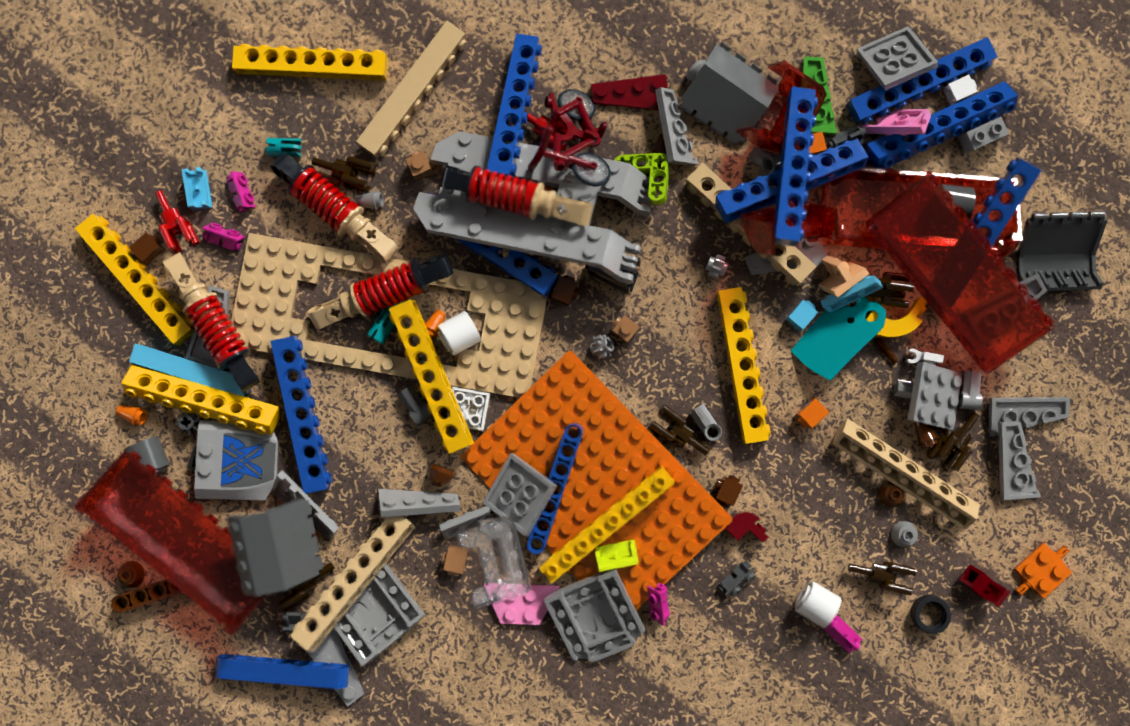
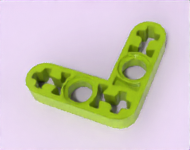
(651, 166)

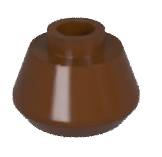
(440, 475)
(887, 492)
(131, 574)

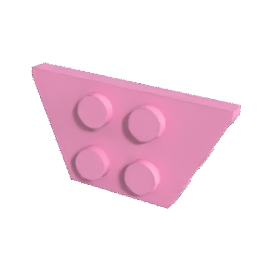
(901, 122)
(525, 609)

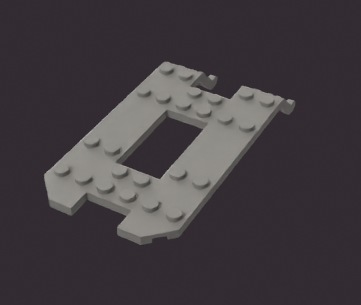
(553, 237)

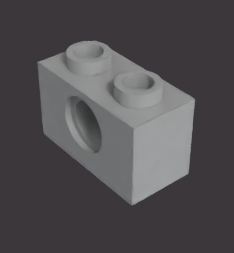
(983, 135)

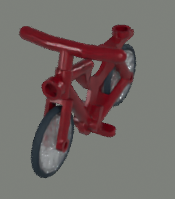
(586, 166)

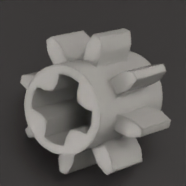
(716, 266)
(602, 346)

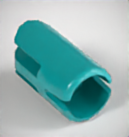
(277, 147)
(382, 327)

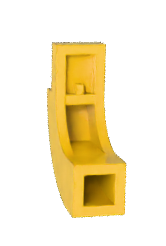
(904, 325)

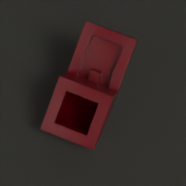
(746, 521)
(984, 586)

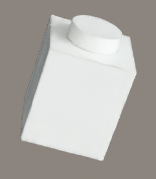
(960, 89)

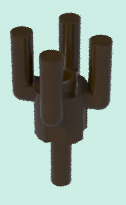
(348, 171)
(893, 289)
(677, 430)
(955, 444)
(886, 575)
(300, 591)

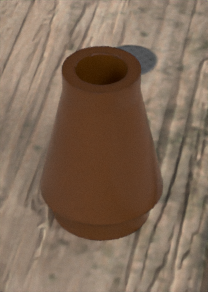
(925, 435)

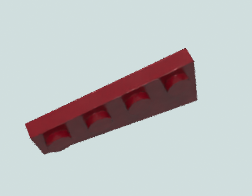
(629, 92)

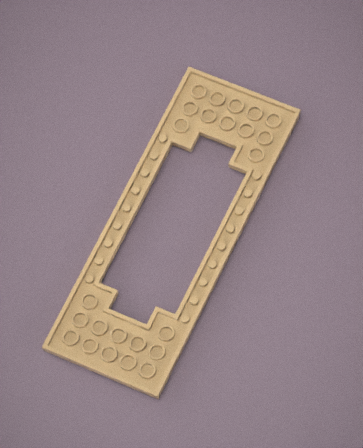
(269, 293)

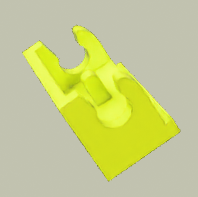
(616, 555)

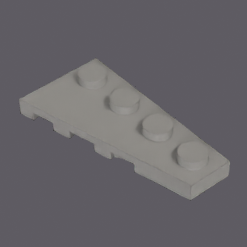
(288, 491)

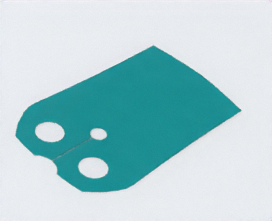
(834, 341)

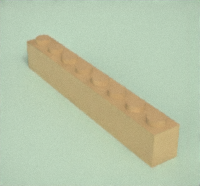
(412, 89)

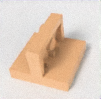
(842, 275)

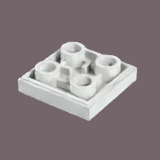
(473, 406)

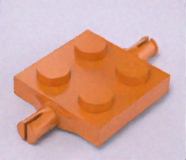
(1042, 570)

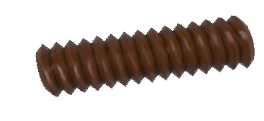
(887, 351)

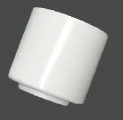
(458, 333)
(817, 604)

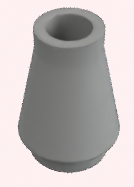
(370, 200)

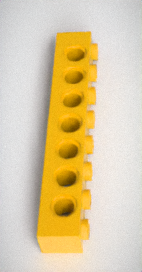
(244, 53)
(90, 231)
(433, 364)
(194, 392)
(748, 433)
(606, 524)

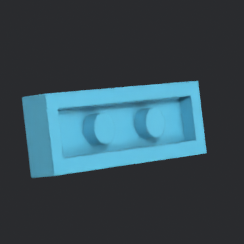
(865, 287)

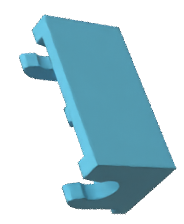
(197, 189)

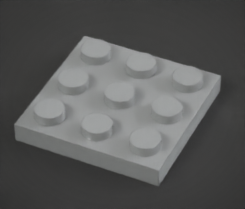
(897, 58)
(935, 396)
(519, 493)

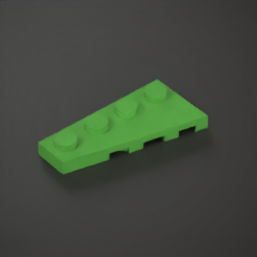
(815, 69)

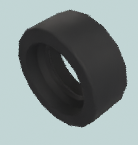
(946, 614)

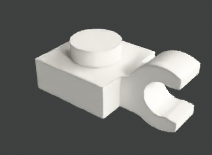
(930, 358)

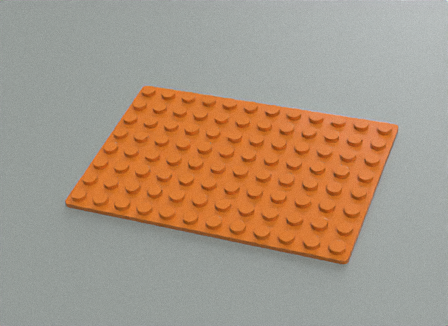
(610, 462)

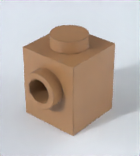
(419, 165)
(624, 328)
(455, 560)

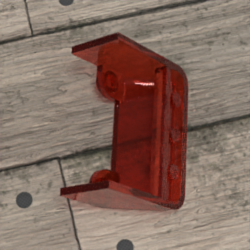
(791, 77)
(818, 223)

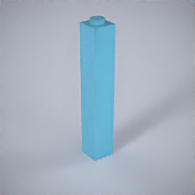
(185, 369)

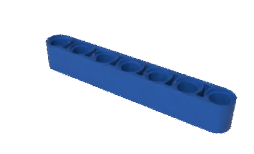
(561, 480)
(282, 671)

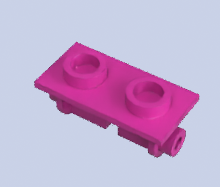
(238, 183)
(230, 237)
(658, 607)
(843, 634)

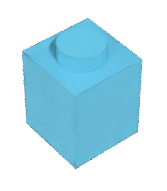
(802, 315)

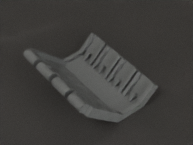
(729, 93)
(1062, 249)
(275, 548)

